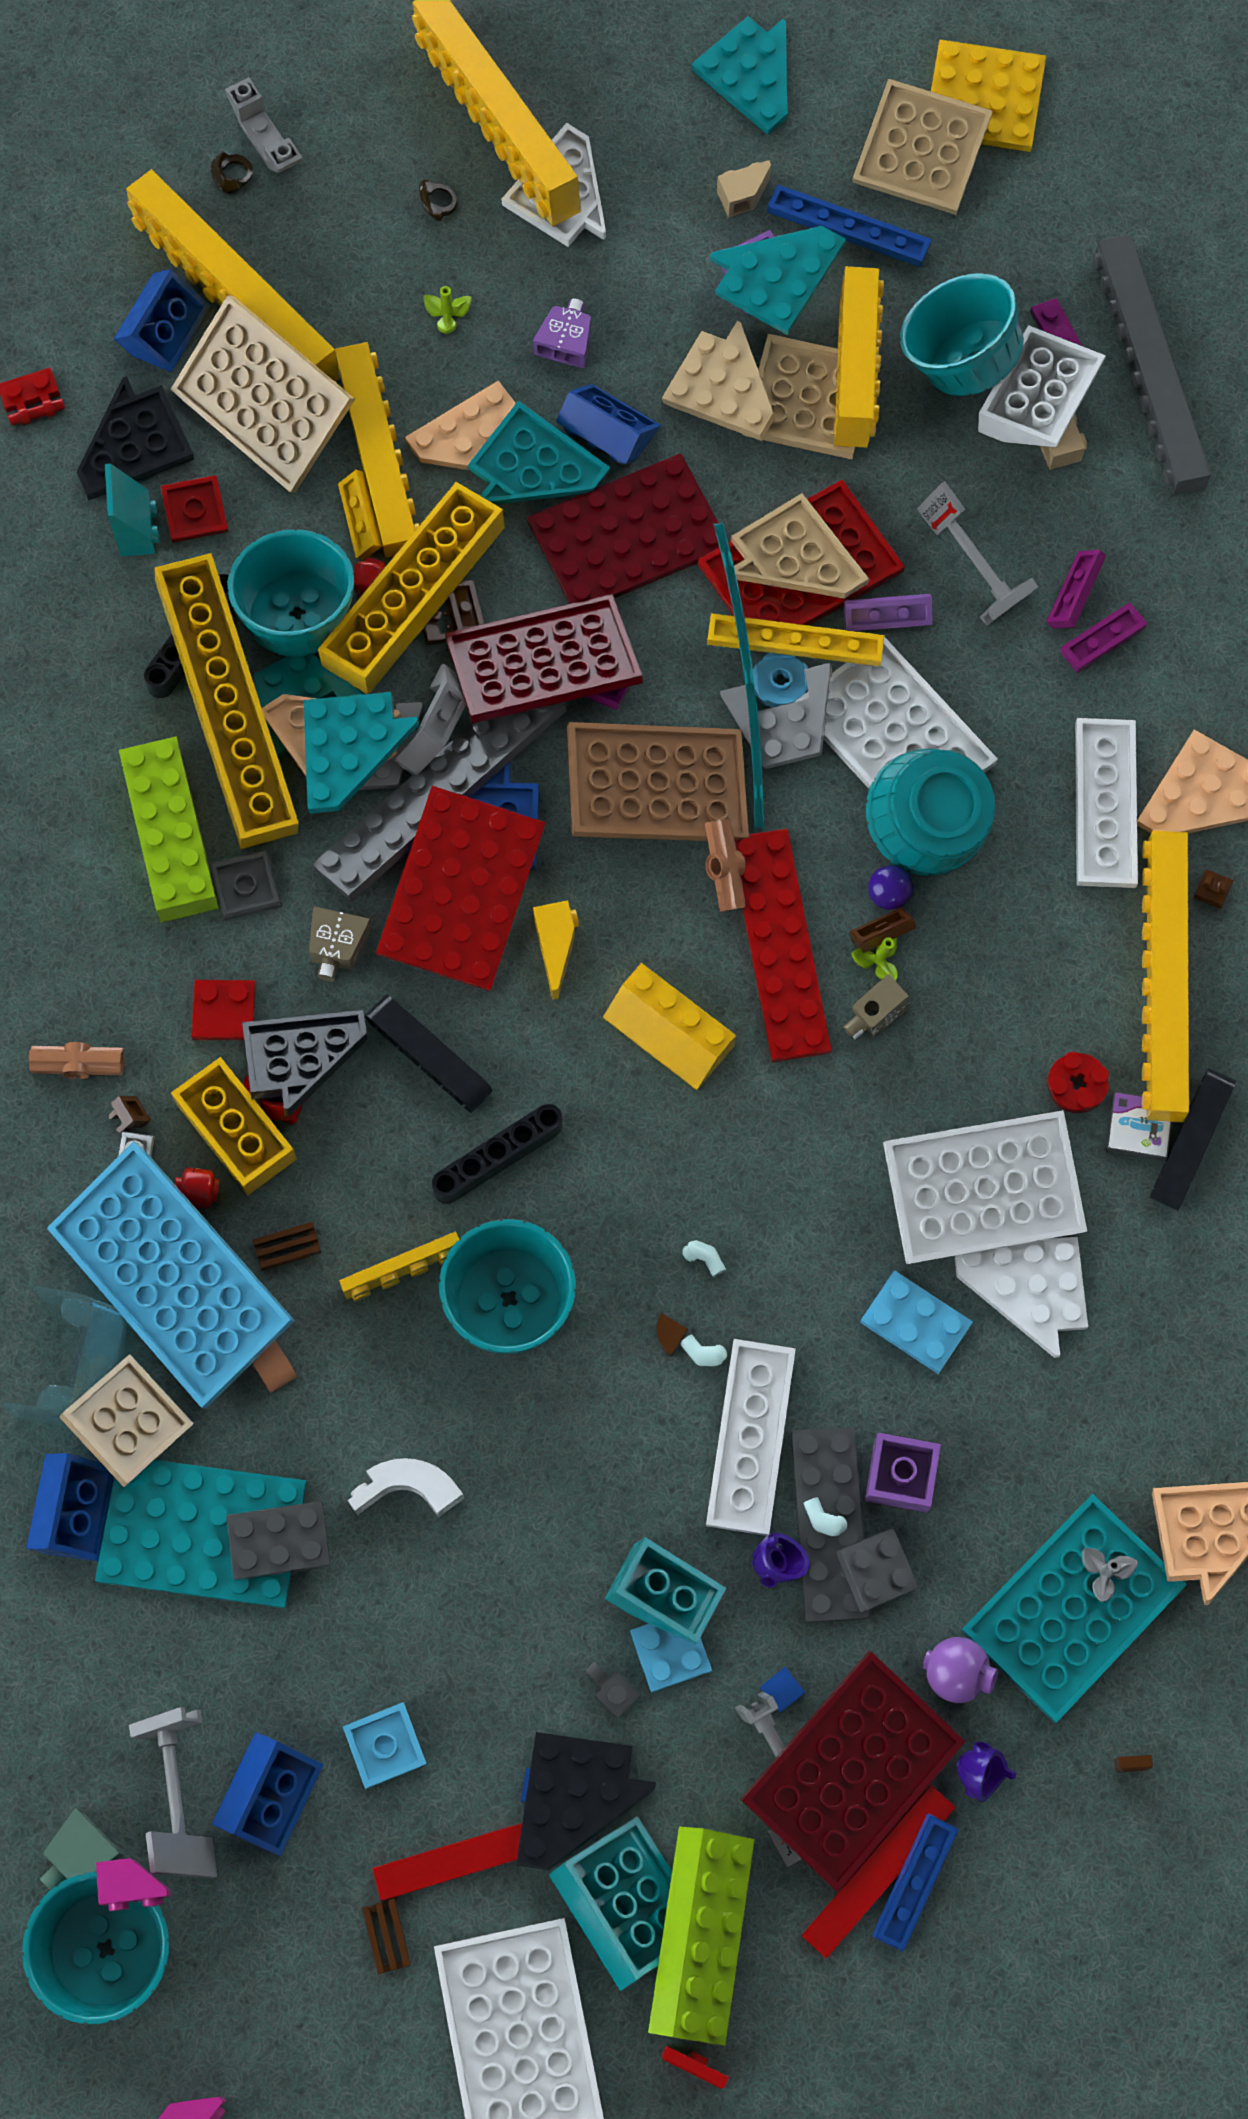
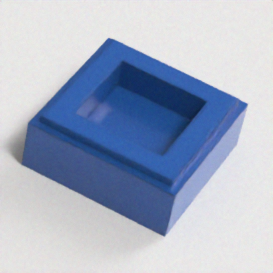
(783, 1689)

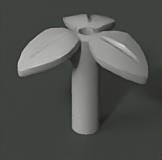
(1119, 1567)

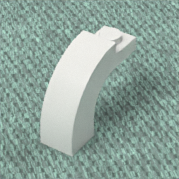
(407, 1475)

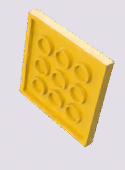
(994, 80)

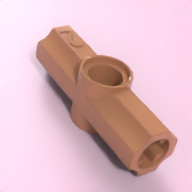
(725, 864)
(76, 1060)

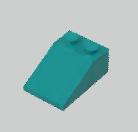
(131, 513)
(665, 1591)

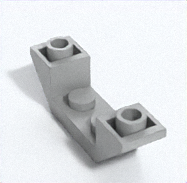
(259, 128)
(436, 725)

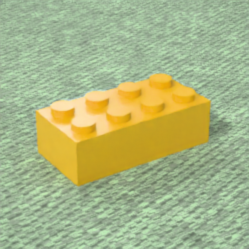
(234, 1126)

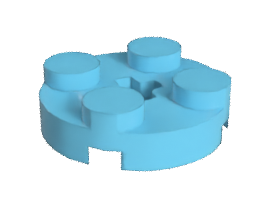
(766, 671)

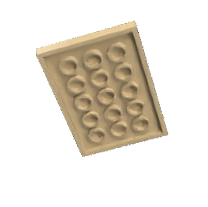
(262, 394)

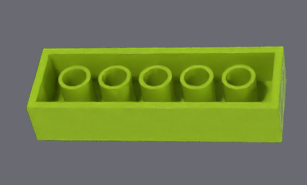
(168, 829)
(701, 1936)

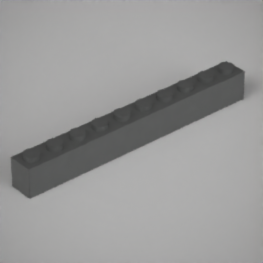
(1151, 365)

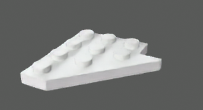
(577, 152)
(1032, 1286)

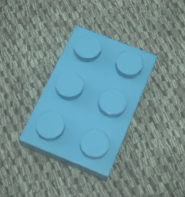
(916, 1322)

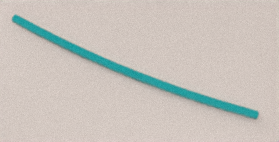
(748, 674)

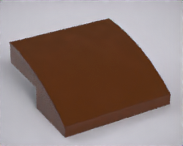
(463, 611)

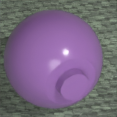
(959, 1670)

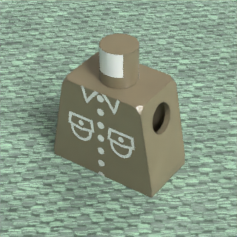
(336, 940)
(886, 999)

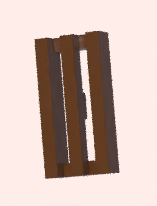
(887, 926)
(308, 1227)
(393, 1965)

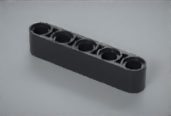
(170, 670)
(428, 1051)
(1193, 1139)
(503, 1140)

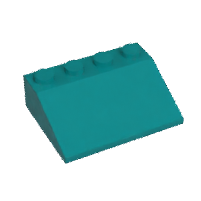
(619, 1899)

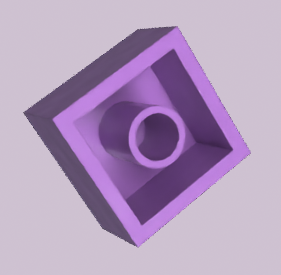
(902, 1472)

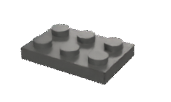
(278, 1540)

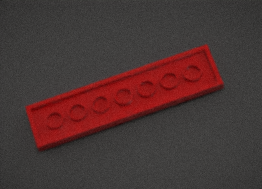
(781, 949)

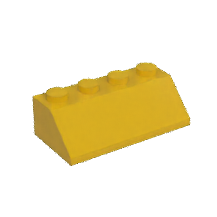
(669, 1026)

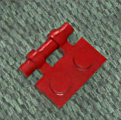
(30, 390)

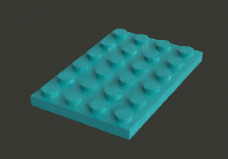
(173, 1531)
(1051, 1627)

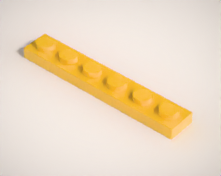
(798, 640)

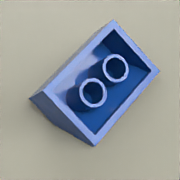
(162, 320)
(606, 423)
(71, 1507)
(267, 1794)

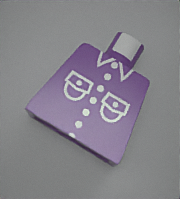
(565, 334)

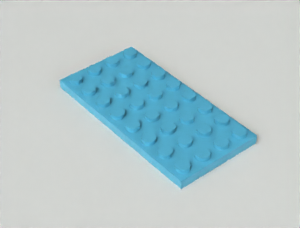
(170, 1275)

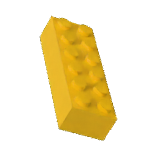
(858, 357)

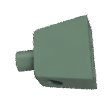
(77, 1849)

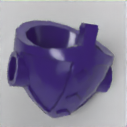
(779, 1563)
(983, 1771)

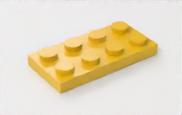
(388, 1272)

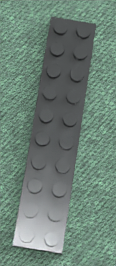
(459, 768)

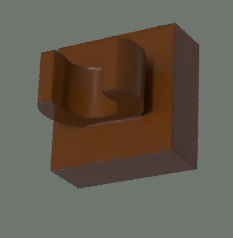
(1213, 888)
(130, 1113)

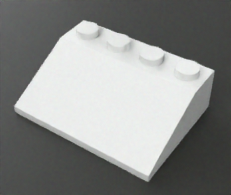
(1040, 392)

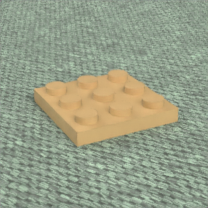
(126, 1420)

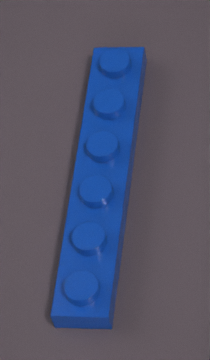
(849, 225)

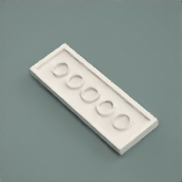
(1106, 803)
(750, 1437)

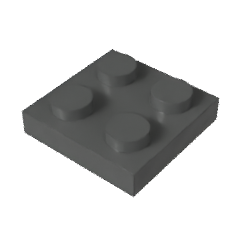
(876, 1570)

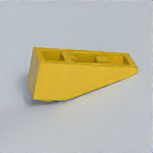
(556, 935)

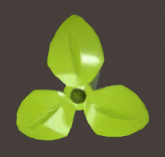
(447, 308)
(885, 950)

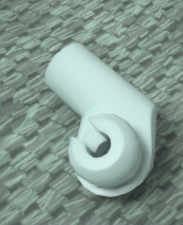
(706, 1253)
(703, 1354)
(824, 1522)

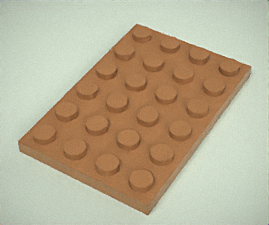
(655, 781)

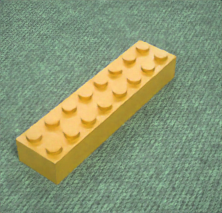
(411, 588)

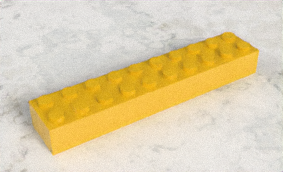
(497, 109)
(218, 267)
(226, 701)

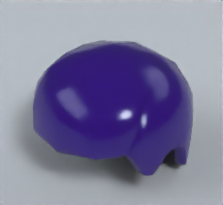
(890, 887)

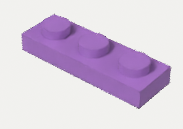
(888, 612)

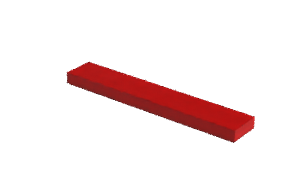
(448, 1862)
(873, 1875)

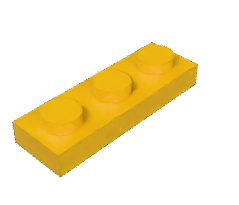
(360, 514)

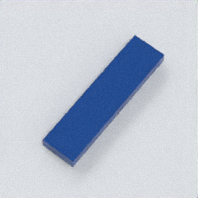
(915, 1882)

